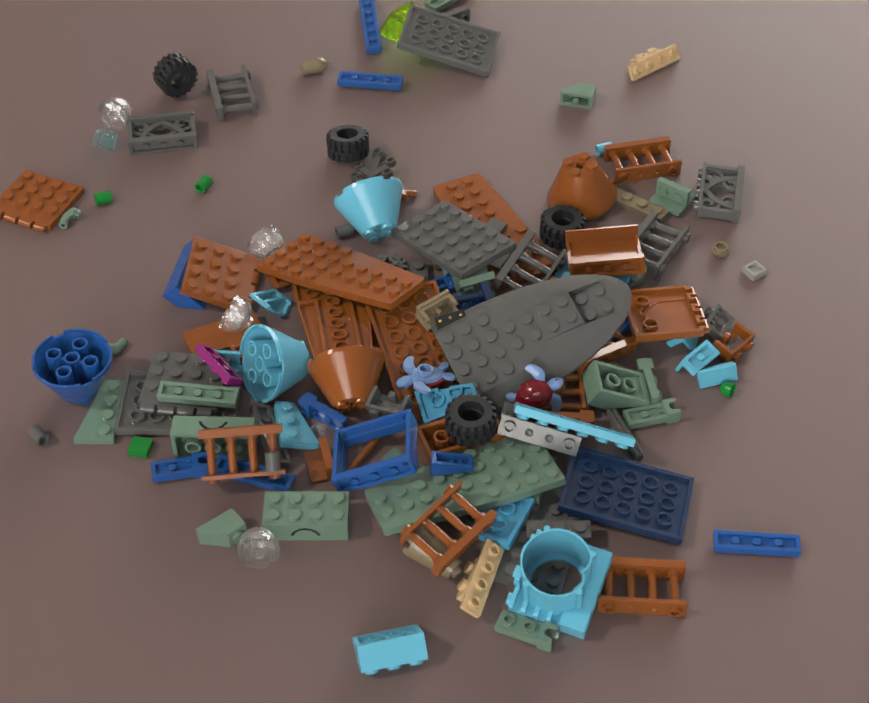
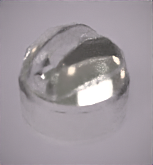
(319, 430)

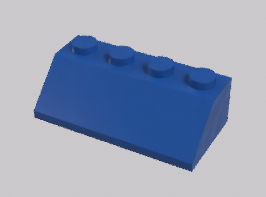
(173, 287)

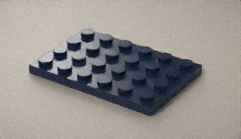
(627, 495)

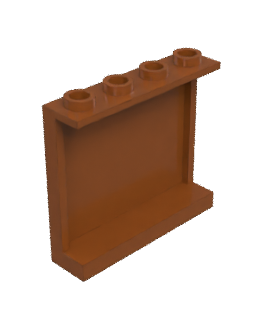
(605, 251)

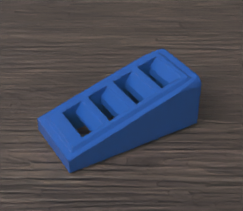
(450, 463)

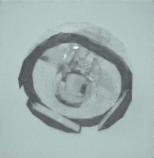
(114, 113)
(266, 242)
(237, 316)
(258, 548)

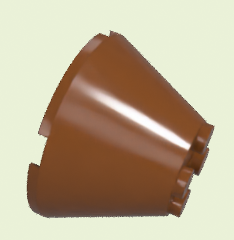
(584, 186)
(347, 375)

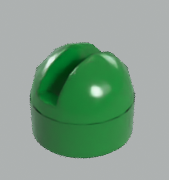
(728, 389)

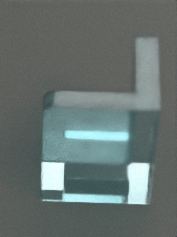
(104, 139)

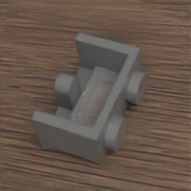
(382, 405)

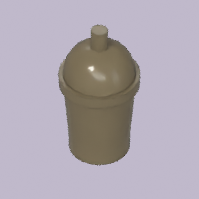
(314, 66)

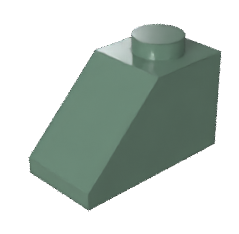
(578, 95)
(222, 530)

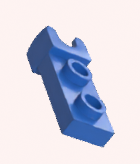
(321, 412)
(180, 468)

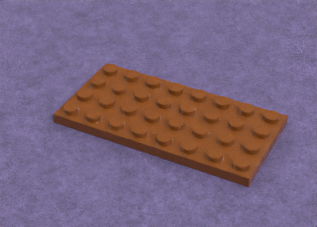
(404, 336)

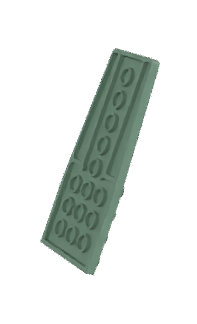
(501, 475)

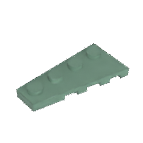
(101, 417)

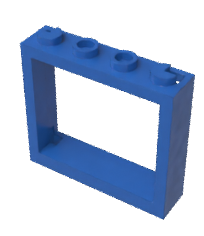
(380, 471)

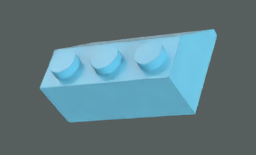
(390, 649)

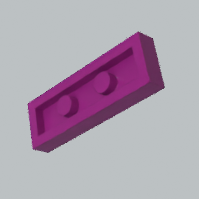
(218, 365)

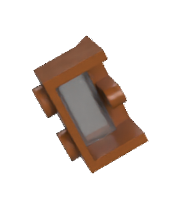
(734, 344)

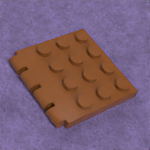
(38, 201)
(219, 273)
(666, 314)

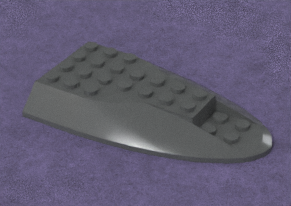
(541, 324)

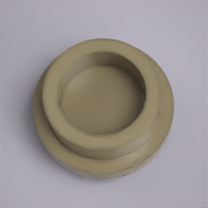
(720, 249)

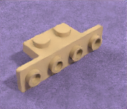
(652, 60)
(479, 578)

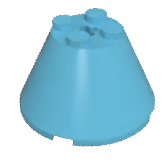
(371, 206)
(271, 362)

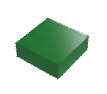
(140, 447)

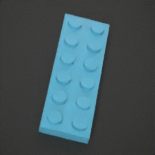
(581, 428)

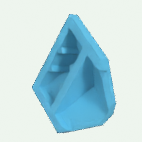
(272, 301)

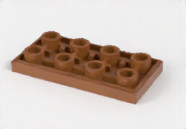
(213, 336)

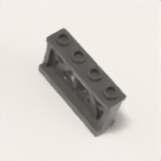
(151, 143)
(728, 176)

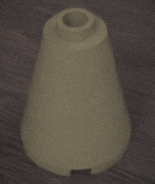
(419, 556)

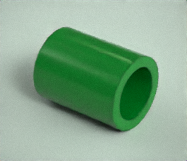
(203, 184)
(103, 197)

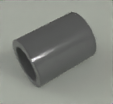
(344, 231)
(38, 435)
(272, 461)

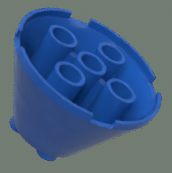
(73, 364)

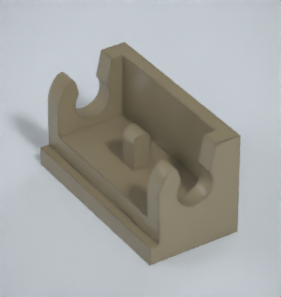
(436, 306)

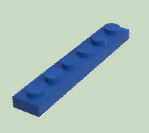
(370, 26)

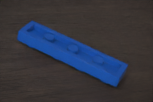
(370, 80)
(278, 484)
(756, 543)

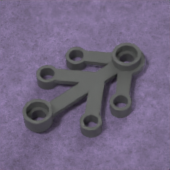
(378, 157)

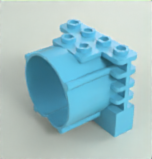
(571, 610)

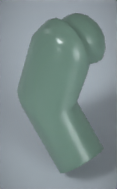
(65, 219)
(118, 347)

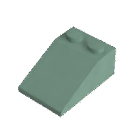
(614, 386)

